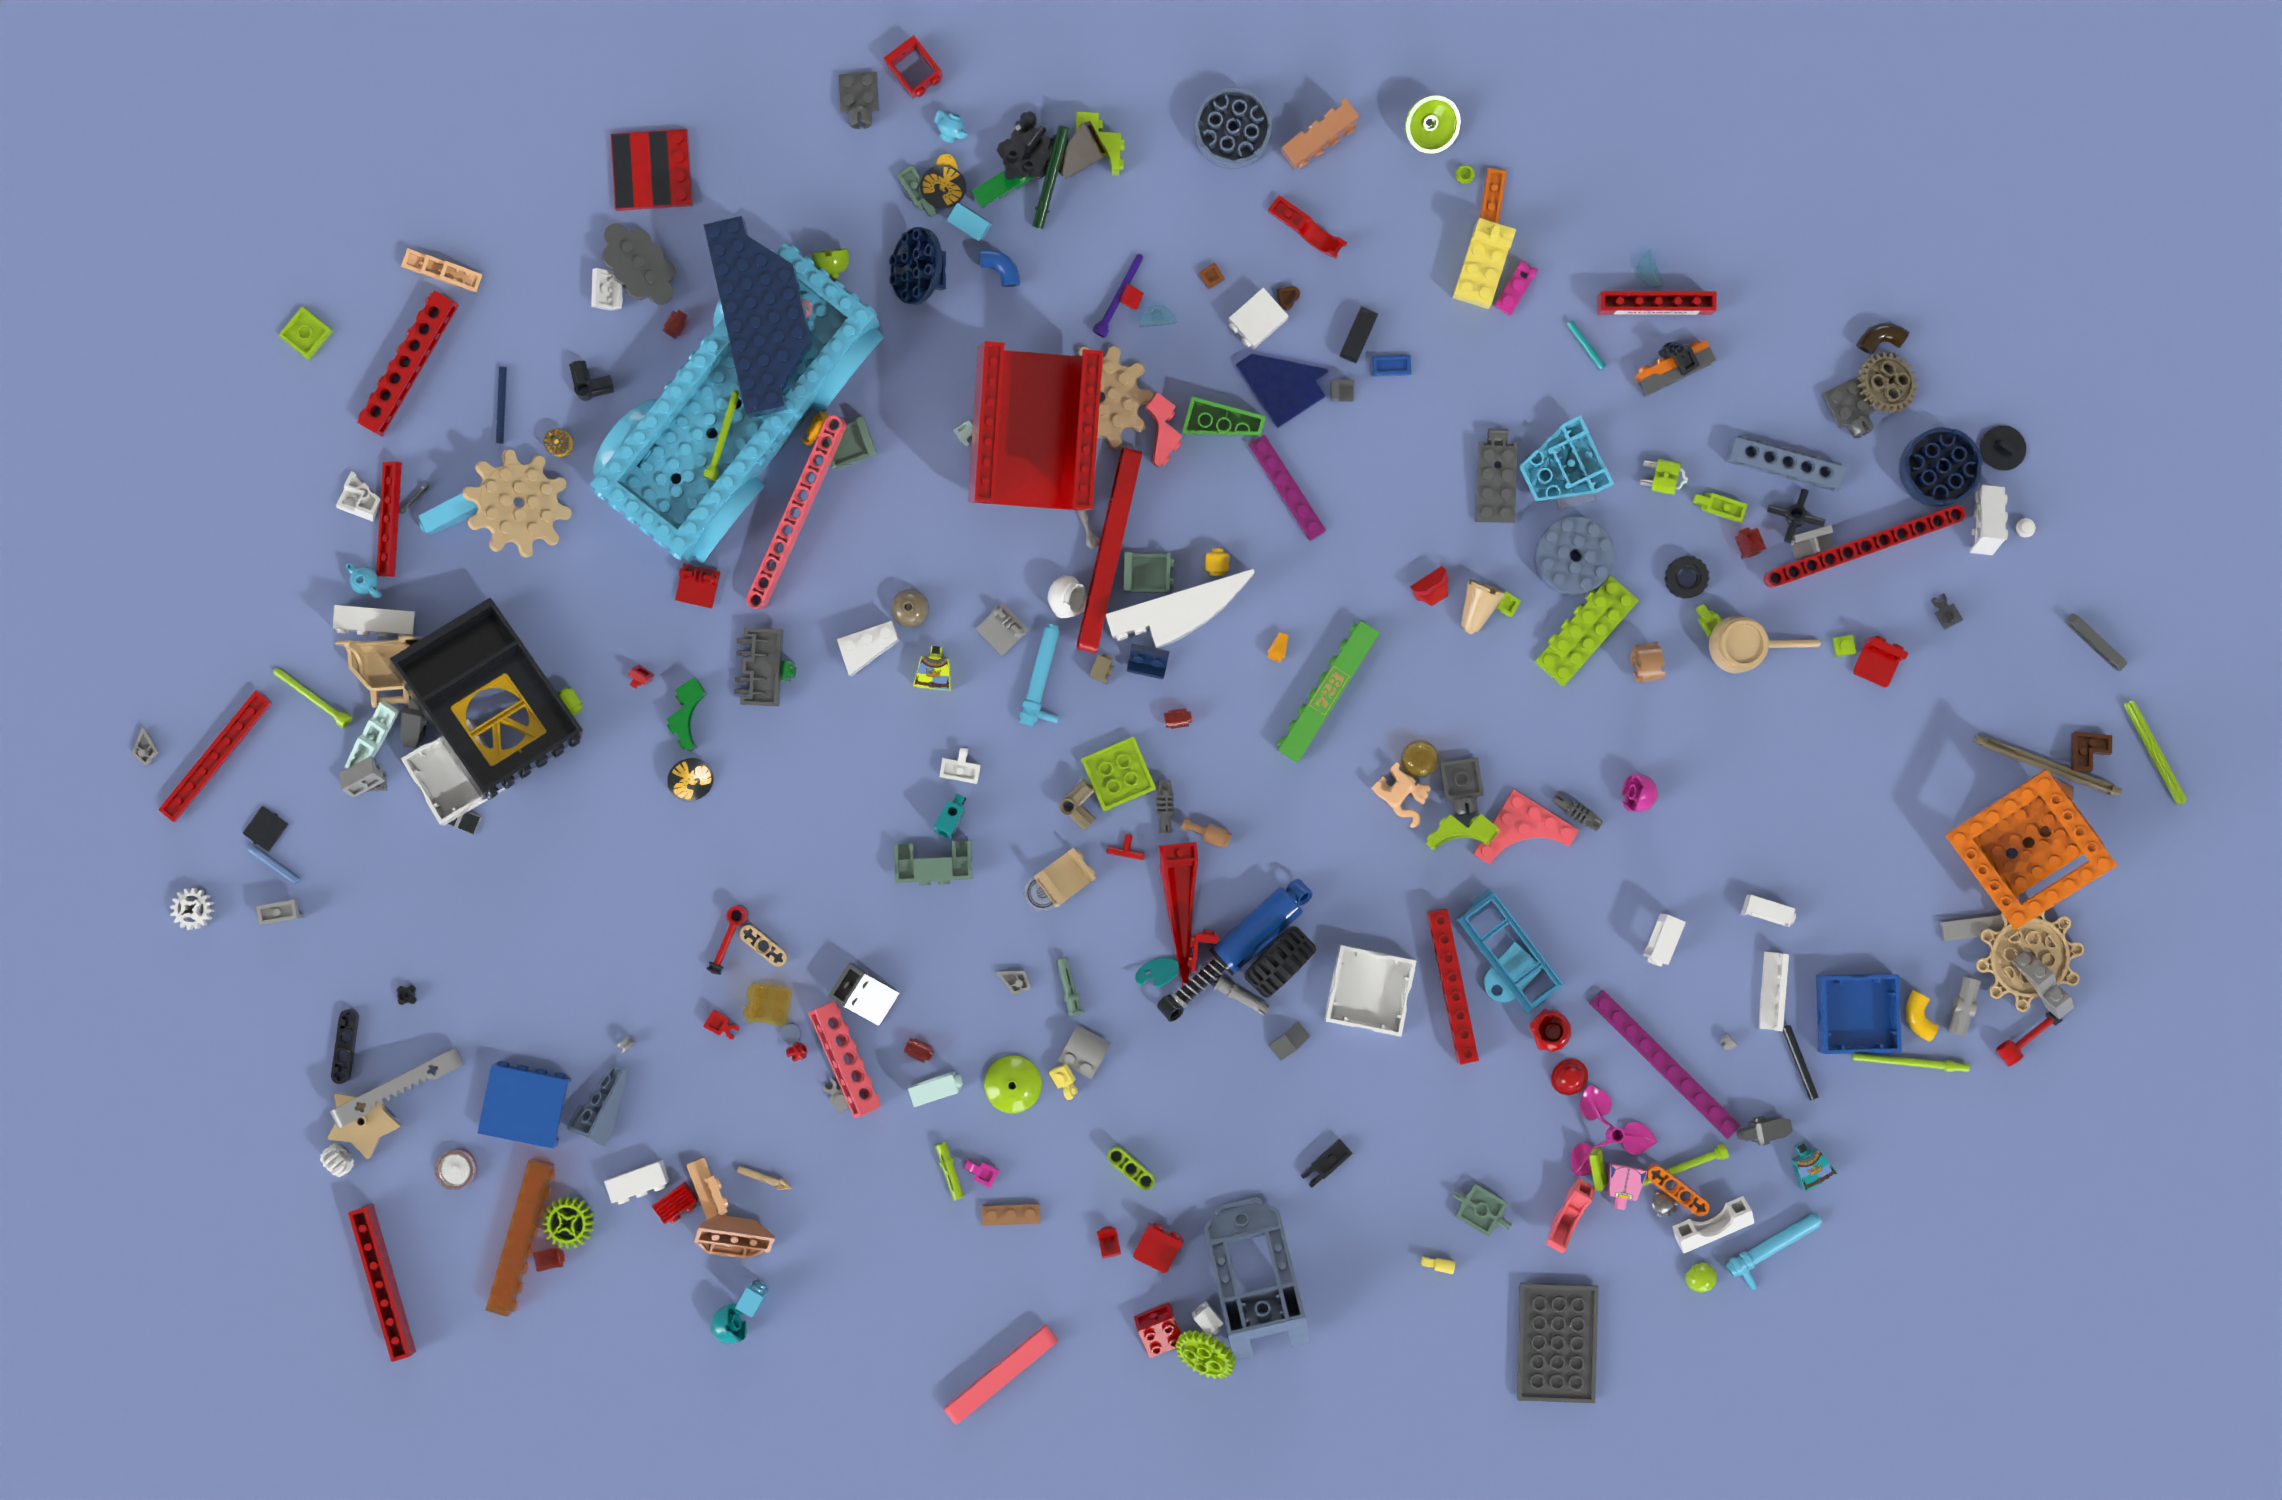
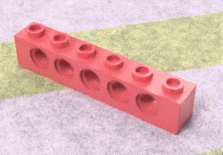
(835, 1056)

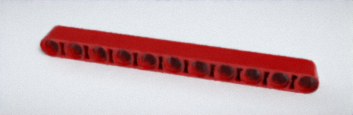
(1872, 542)
(1109, 550)

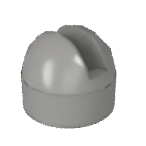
(1727, 1042)

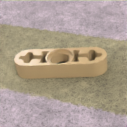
(749, 940)

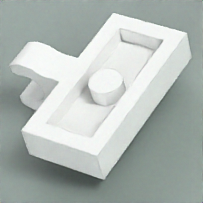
(960, 769)

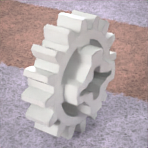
(184, 905)

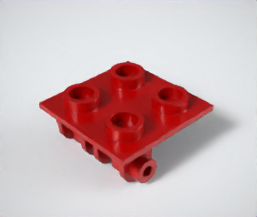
(697, 585)

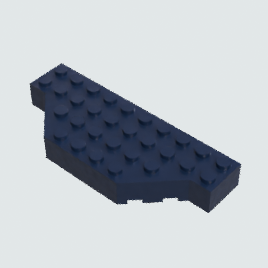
(760, 313)

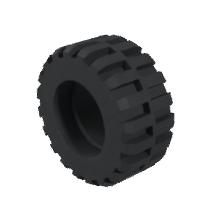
(1280, 961)

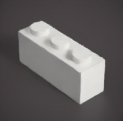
(637, 1182)

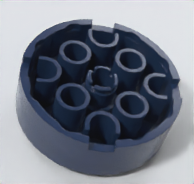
(1921, 471)

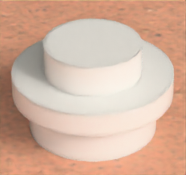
(2025, 527)

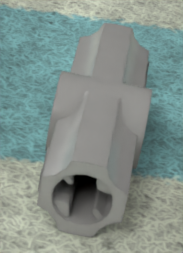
(1964, 1006)

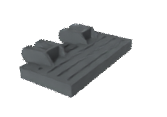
(762, 667)

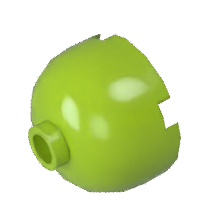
(832, 261)

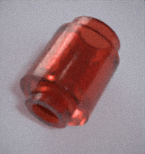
(675, 324)
(1177, 718)
(919, 1050)

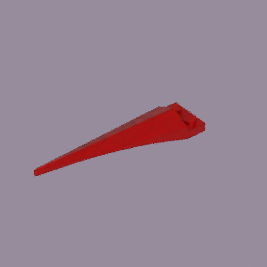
(1178, 877)

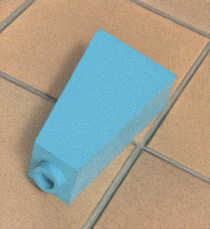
(447, 514)

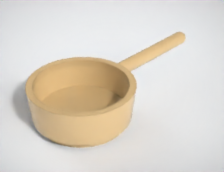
(1742, 644)

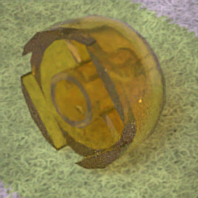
(1419, 759)

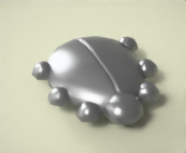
(1664, 1203)

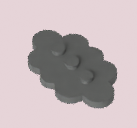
(638, 264)

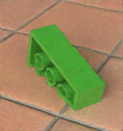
(1218, 419)

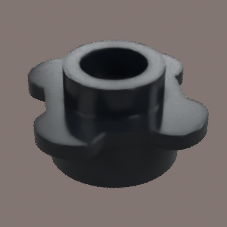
(402, 999)

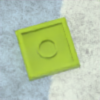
(305, 333)

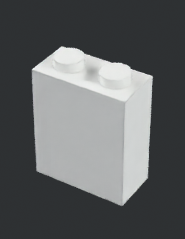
(1257, 319)

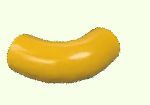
(1916, 1016)

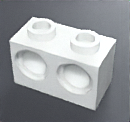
(1207, 1318)

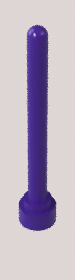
(1101, 328)

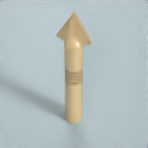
(780, 1184)

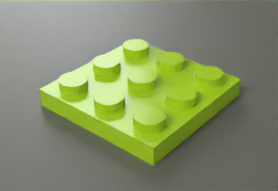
(1118, 773)

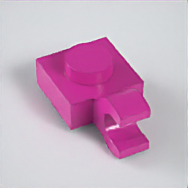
(984, 1173)

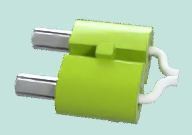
(1665, 476)

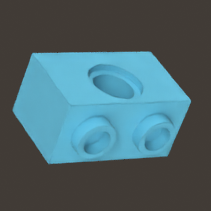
(752, 1298)

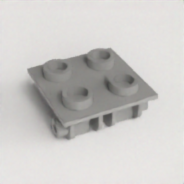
(1002, 629)

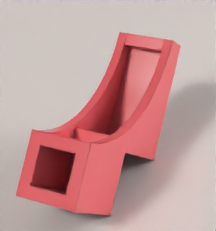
(1567, 1217)

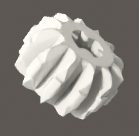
(337, 1160)

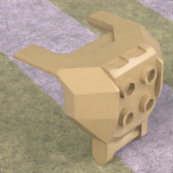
(371, 665)

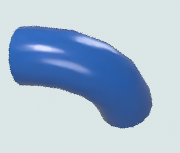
(1002, 264)

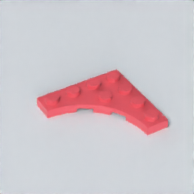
(1523, 820)

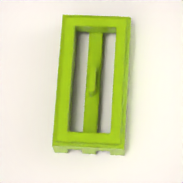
(1598, 1169)

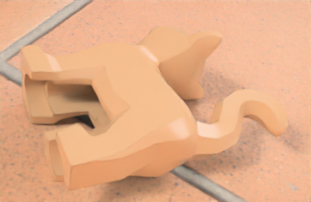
(1399, 791)

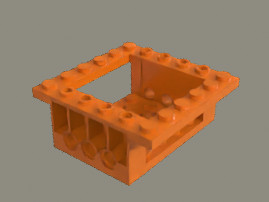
(2005, 825)

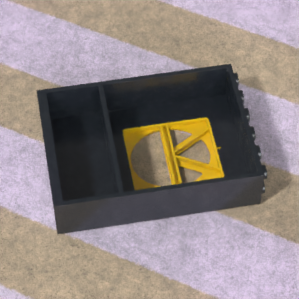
(476, 655)

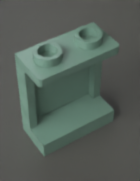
(854, 445)
(1148, 573)

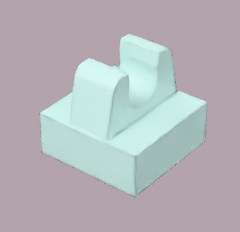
(963, 432)

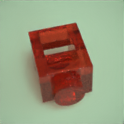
(1750, 542)

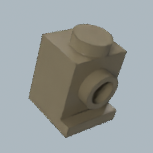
(1102, 668)

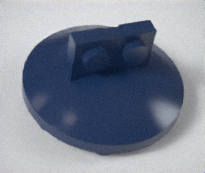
(918, 266)

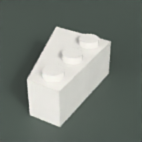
(1990, 519)
(866, 645)

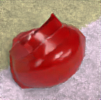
(1550, 1030)

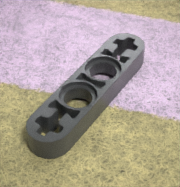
(2096, 642)

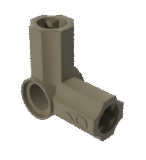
(1077, 796)

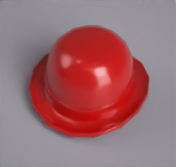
(1569, 1077)

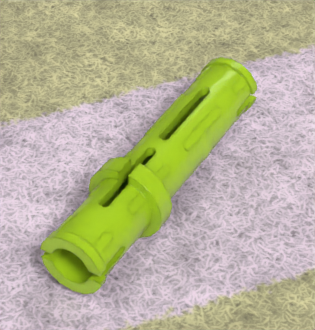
(949, 1171)

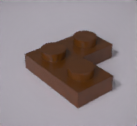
(2084, 746)

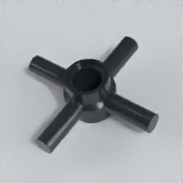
(1797, 508)

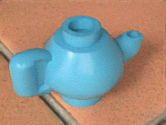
(950, 126)
(363, 580)

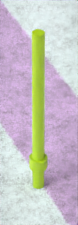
(1948, 1065)

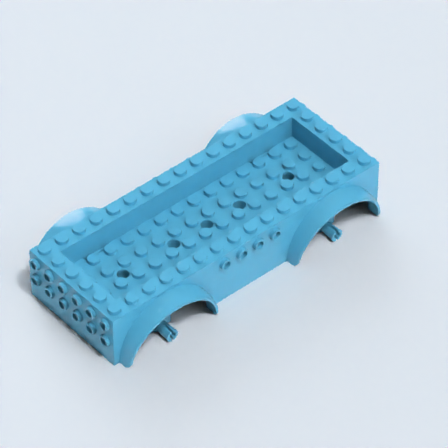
(675, 430)

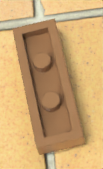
(1011, 1214)

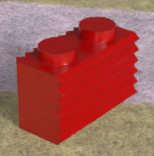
(674, 1203)

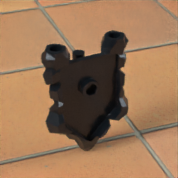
(1027, 149)

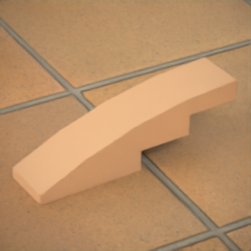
(441, 270)

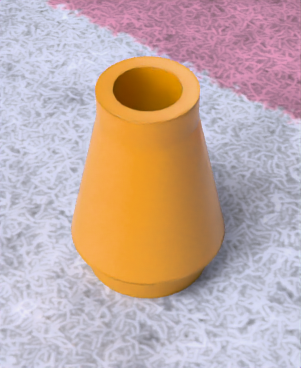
(1278, 648)

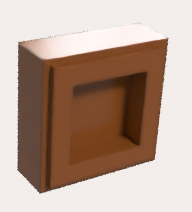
(1211, 276)

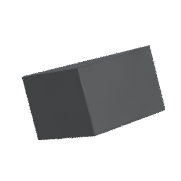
(1289, 1041)

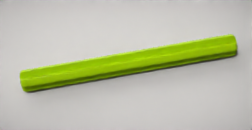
(2155, 752)

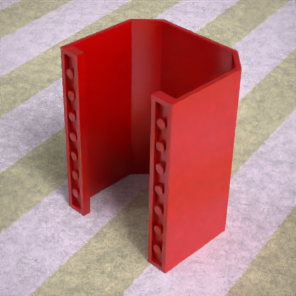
(1035, 428)

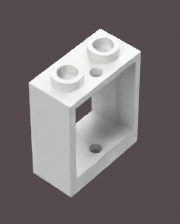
(1664, 939)

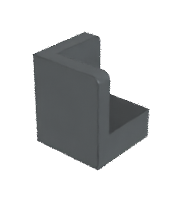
(1342, 390)

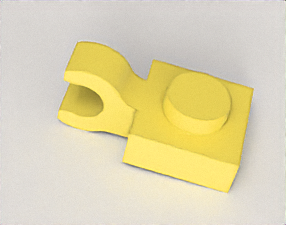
(1064, 1078)

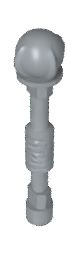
(1092, 540)

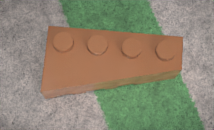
(1321, 135)

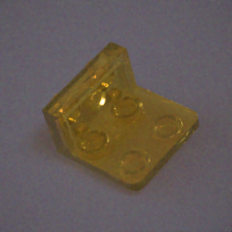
(767, 1004)

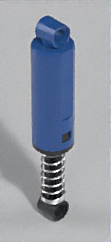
(1241, 944)

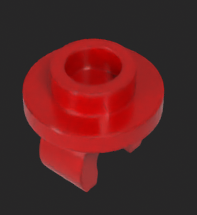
(797, 1052)

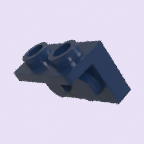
(1147, 661)

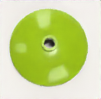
(1440, 131)
(1016, 1070)

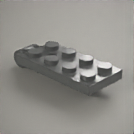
(1496, 486)

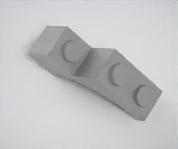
(2045, 984)

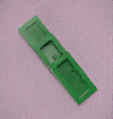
(998, 188)

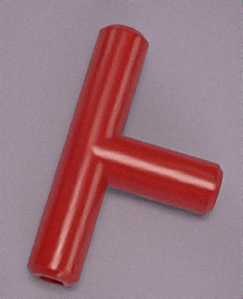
(1125, 851)

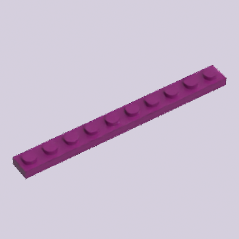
(1665, 1064)

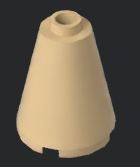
(1479, 605)

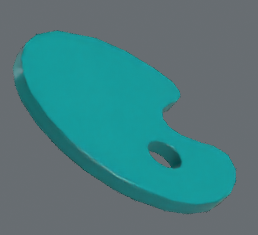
(1162, 971)

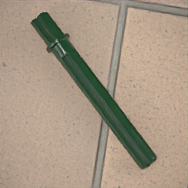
(1050, 177)

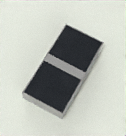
(467, 822)

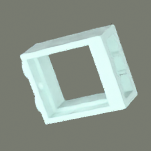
(935, 1088)

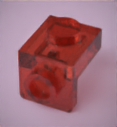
(548, 1259)

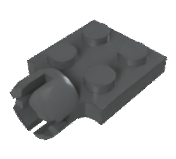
(859, 97)
(1850, 408)
(1462, 784)

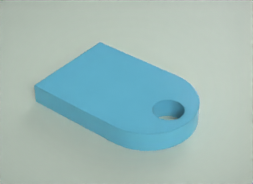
(1515, 962)

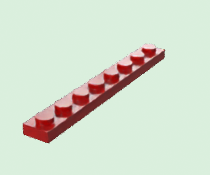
(215, 756)

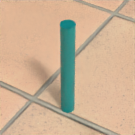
(1586, 345)

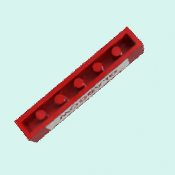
(1656, 302)

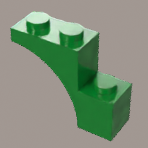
(680, 722)

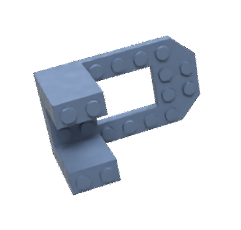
(1262, 1310)

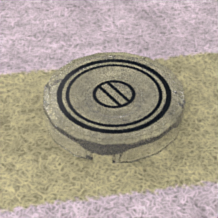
(1036, 897)

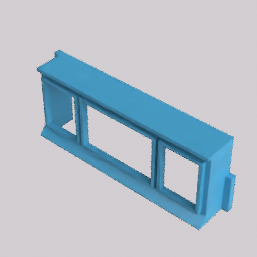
(1512, 984)

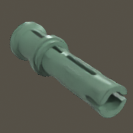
(1071, 997)

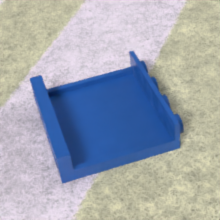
(523, 1104)

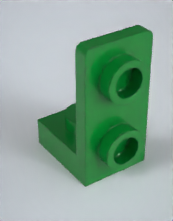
(788, 670)

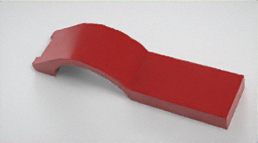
(1306, 227)

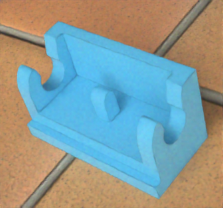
(969, 222)

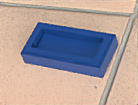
(1391, 365)

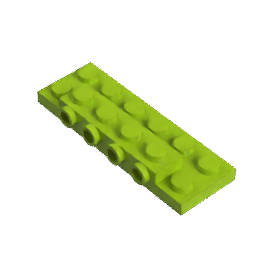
(1586, 630)

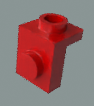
(1109, 1242)

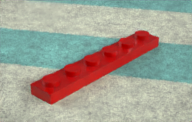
(389, 519)

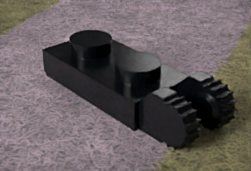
(1327, 1162)

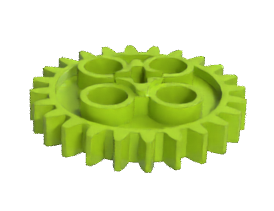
(1205, 1354)

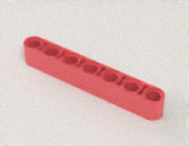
(1000, 1374)

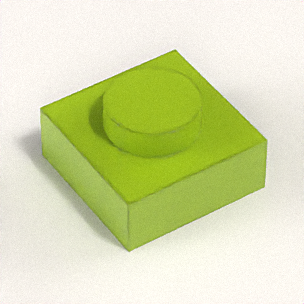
(1508, 604)
(1844, 645)

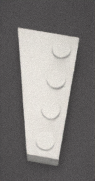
(373, 620)

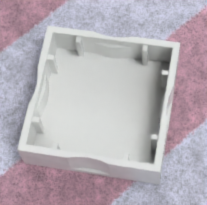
(442, 780)
(1370, 990)

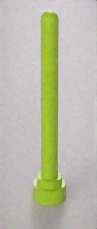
(712, 472)
(342, 719)
(1719, 1152)

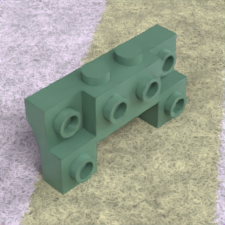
(933, 869)

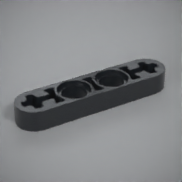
(340, 1045)

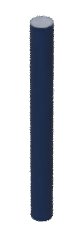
(501, 405)

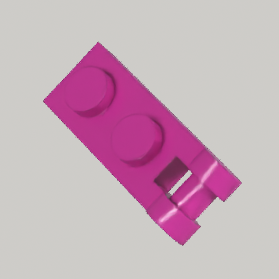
(1515, 288)

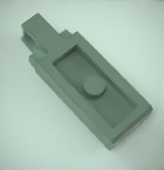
(911, 182)

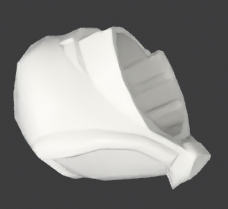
(1067, 597)

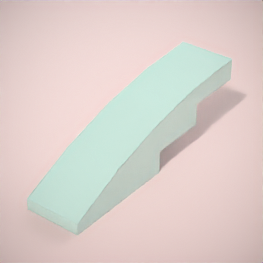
(373, 734)

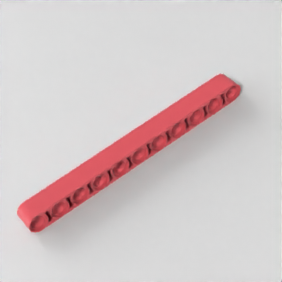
(804, 507)

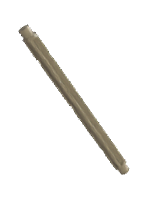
(2043, 764)

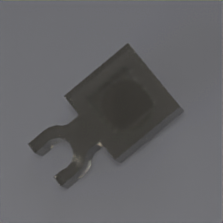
(1947, 614)

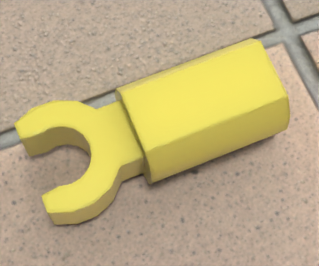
(1439, 1264)

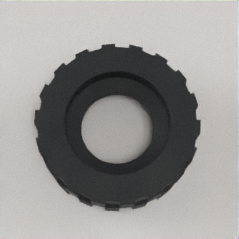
(1701, 577)

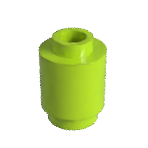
(571, 700)

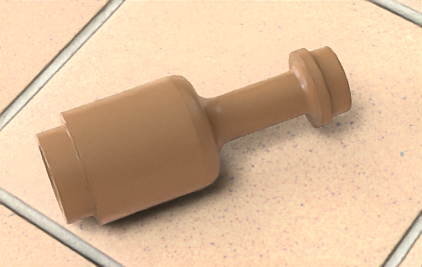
(1211, 833)

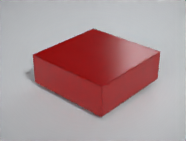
(1131, 297)

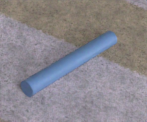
(273, 864)

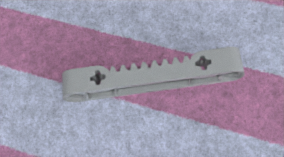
(348, 1112)

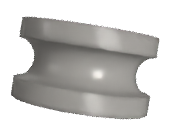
(625, 1044)

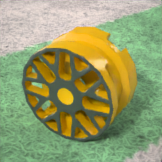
(558, 442)

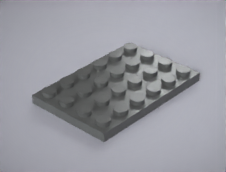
(1557, 1343)

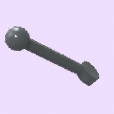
(402, 510)

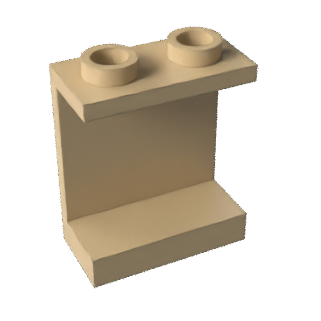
(1065, 877)

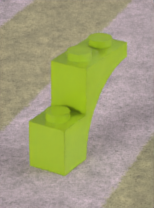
(1110, 140)
(1450, 828)

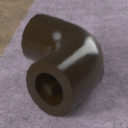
(1882, 333)

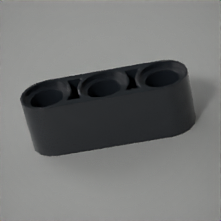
(1358, 335)

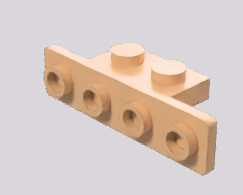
(707, 1189)

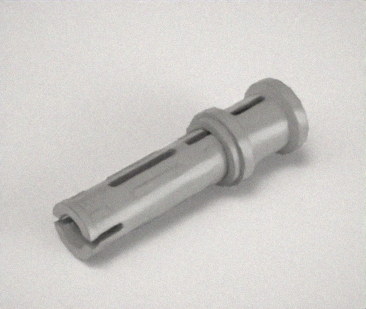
(1233, 991)

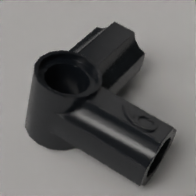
(581, 379)

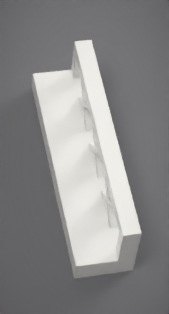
(1773, 991)

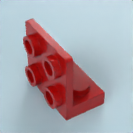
(1158, 1329)

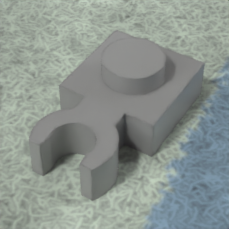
(837, 1098)

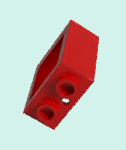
(902, 52)

